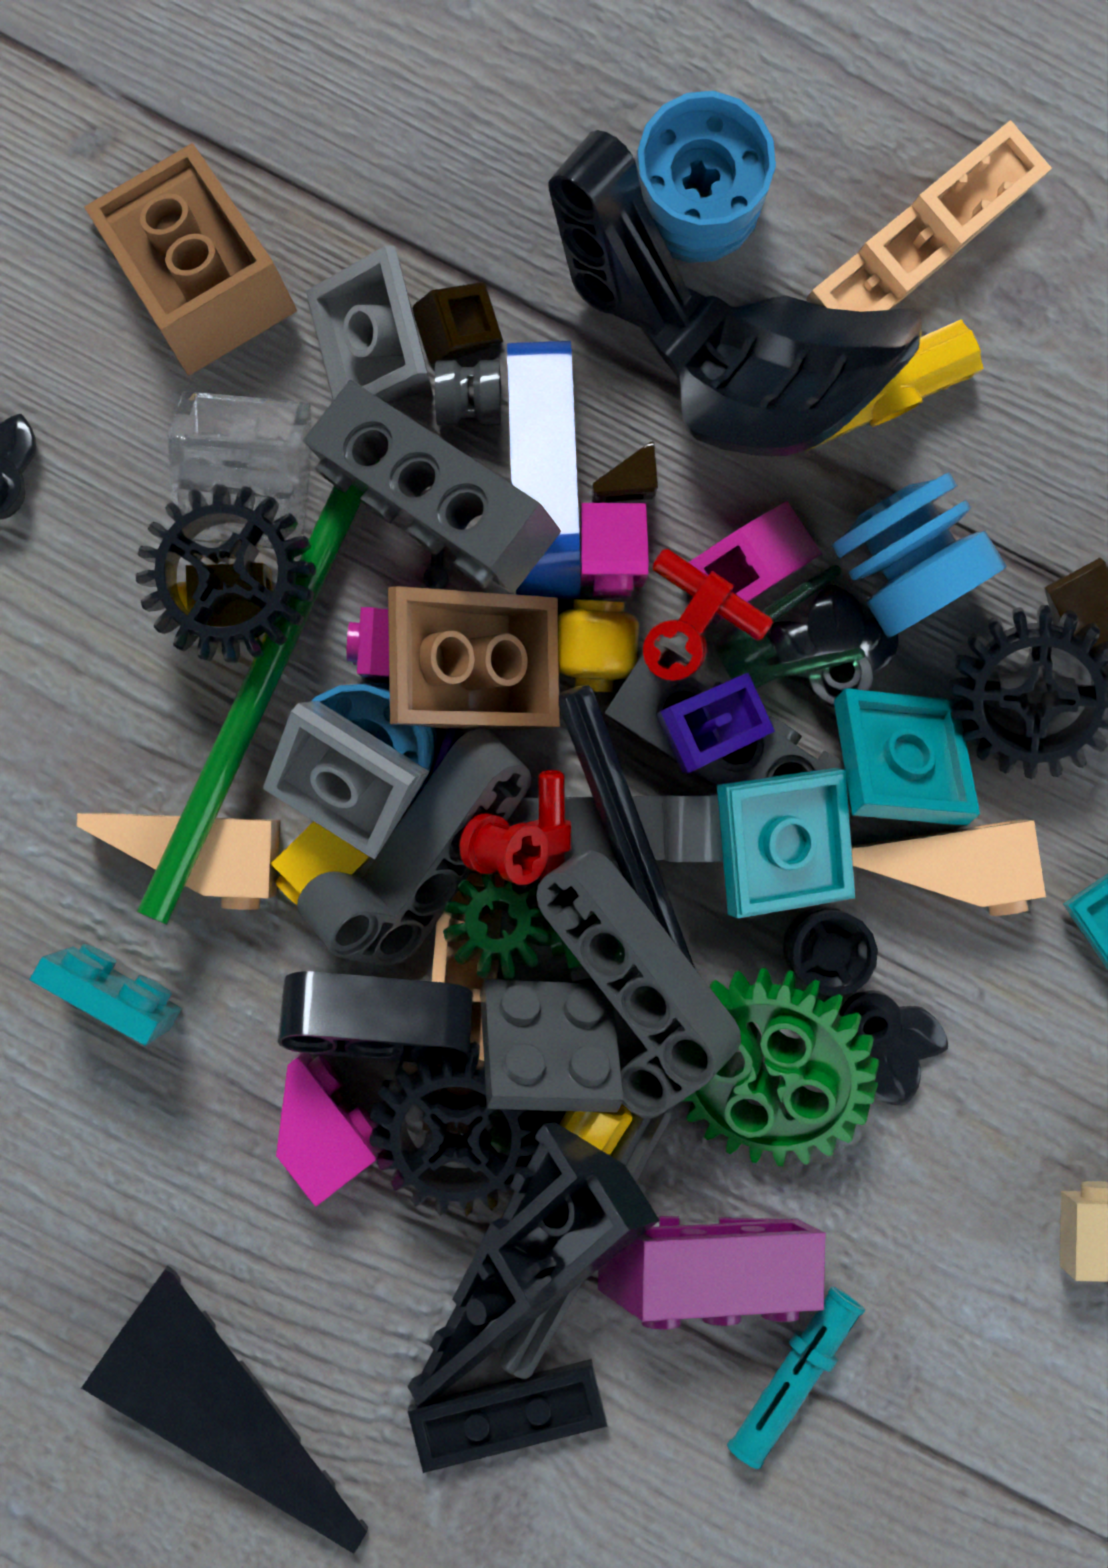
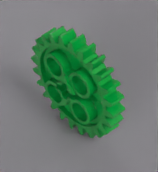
(824, 1057)

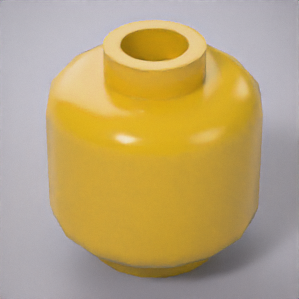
(597, 643)

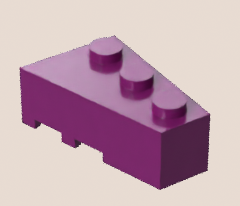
(719, 1272)

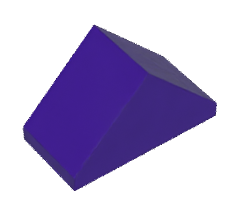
(715, 723)

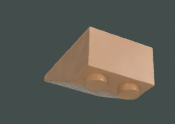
(191, 258)
(472, 659)

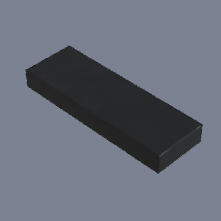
(507, 1416)

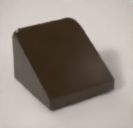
(456, 322)
(629, 480)
(1085, 594)

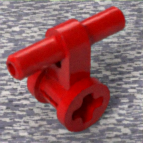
(710, 596)
(525, 849)

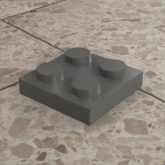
(549, 1047)

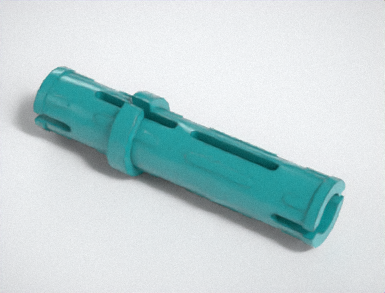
(809, 1357)

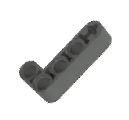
(676, 826)
(420, 866)
(591, 906)

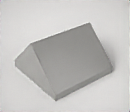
(369, 329)
(342, 777)

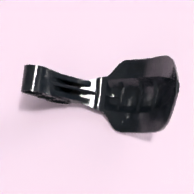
(749, 375)

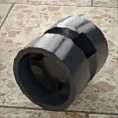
(831, 949)

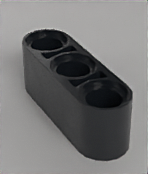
(374, 1017)

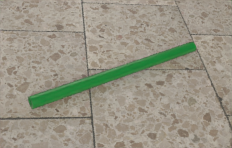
(244, 718)

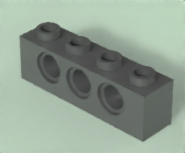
(364, 428)
(645, 696)

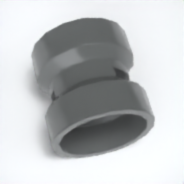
(453, 392)

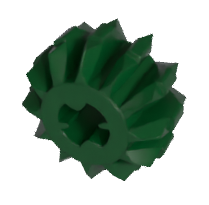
(477, 931)

